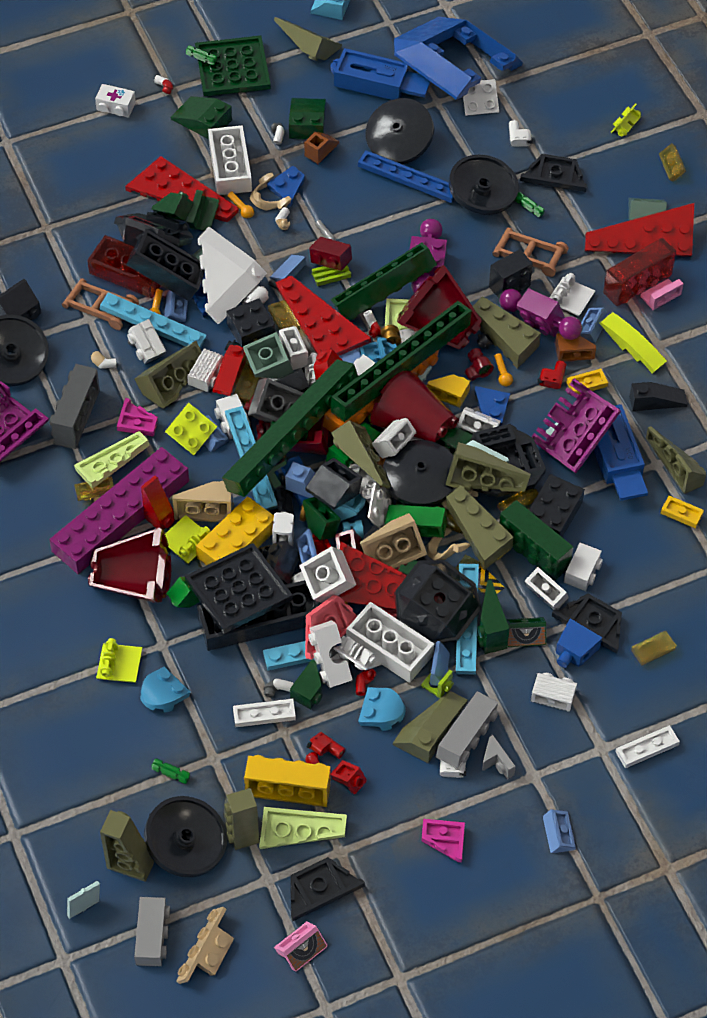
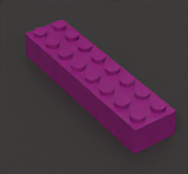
(116, 511)

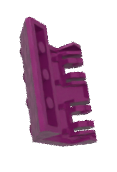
(16, 422)
(578, 427)

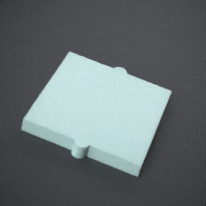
(83, 899)

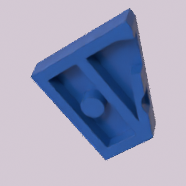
(287, 183)
(492, 402)

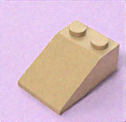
(204, 503)
(395, 542)

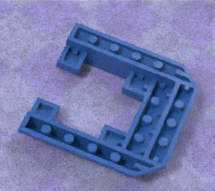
(420, 52)

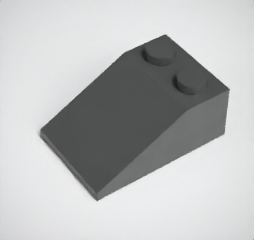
(272, 400)

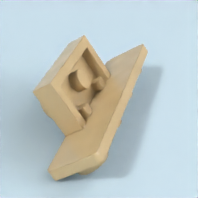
(209, 949)

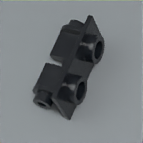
(284, 500)

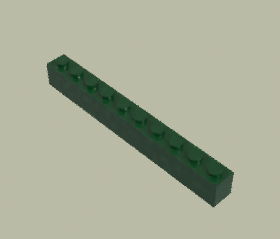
(402, 358)
(288, 429)

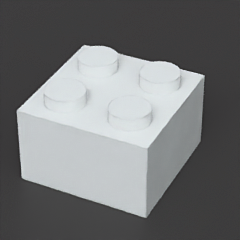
(327, 574)

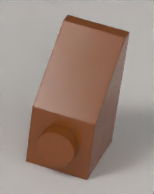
(574, 349)

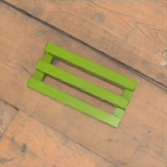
(323, 271)

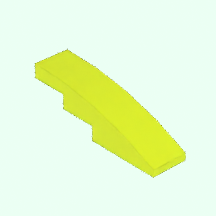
(633, 342)

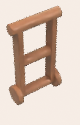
(548, 269)
(113, 321)

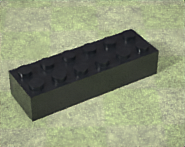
(280, 620)

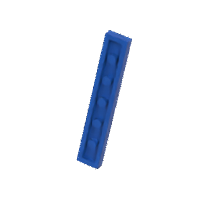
(406, 175)

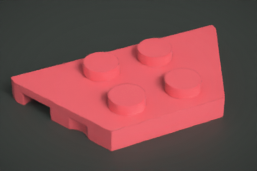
(331, 609)

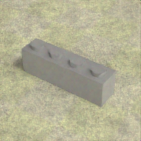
(467, 729)

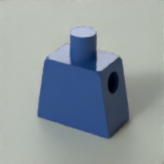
(576, 644)

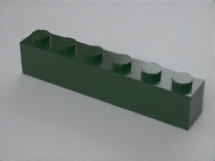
(384, 282)

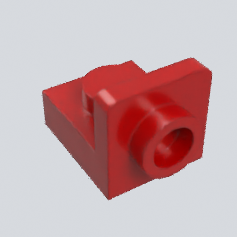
(349, 775)

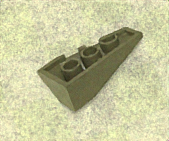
(358, 446)

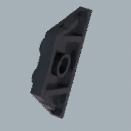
(555, 172)
(596, 617)
(320, 886)

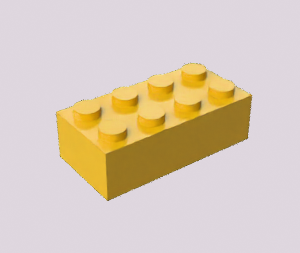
(240, 528)
(288, 780)

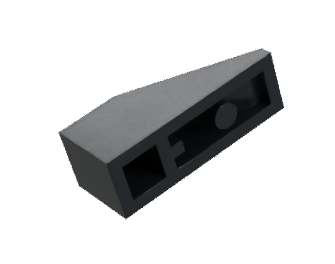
(656, 396)

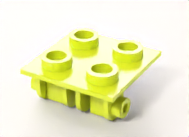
(191, 429)
(184, 538)
(119, 662)

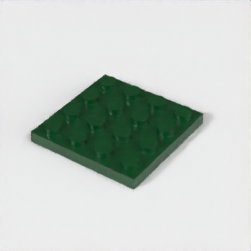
(238, 68)

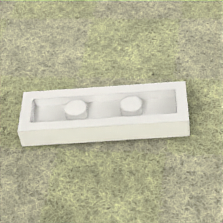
(264, 713)
(647, 746)

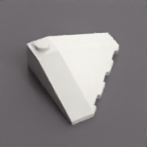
(228, 274)

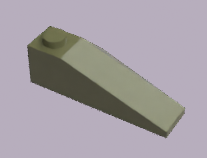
(308, 41)
(165, 379)
(679, 464)
(480, 470)
(429, 728)

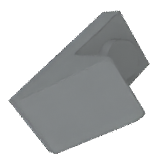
(496, 756)

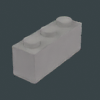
(151, 931)

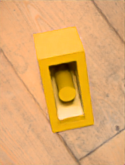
(450, 389)

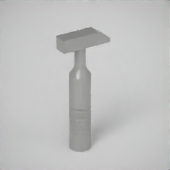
(324, 230)

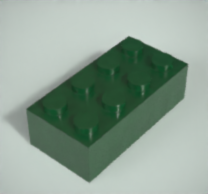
(536, 540)

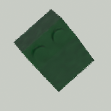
(203, 114)
(306, 117)
(493, 625)

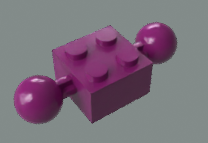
(430, 231)
(541, 313)

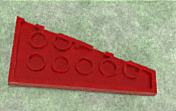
(164, 177)
(632, 236)
(319, 321)
(373, 580)

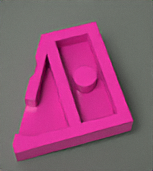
(136, 419)
(445, 837)

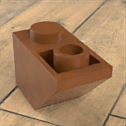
(319, 146)

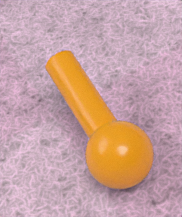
(246, 210)
(157, 300)
(505, 378)

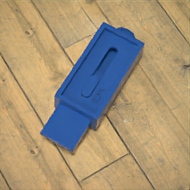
(377, 76)
(621, 459)

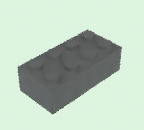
(75, 406)

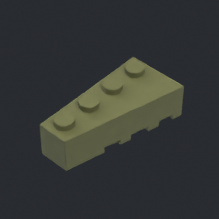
(507, 332)
(479, 527)
(241, 819)
(125, 847)

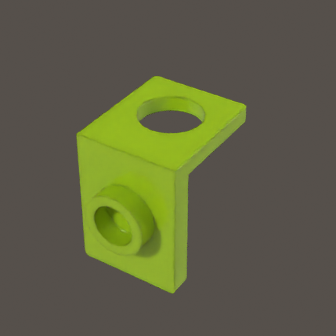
(443, 686)

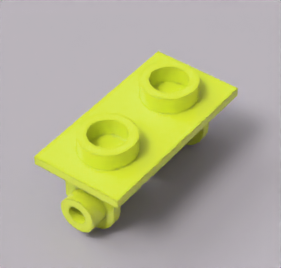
(622, 125)

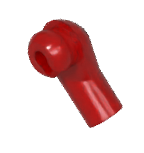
(363, 679)

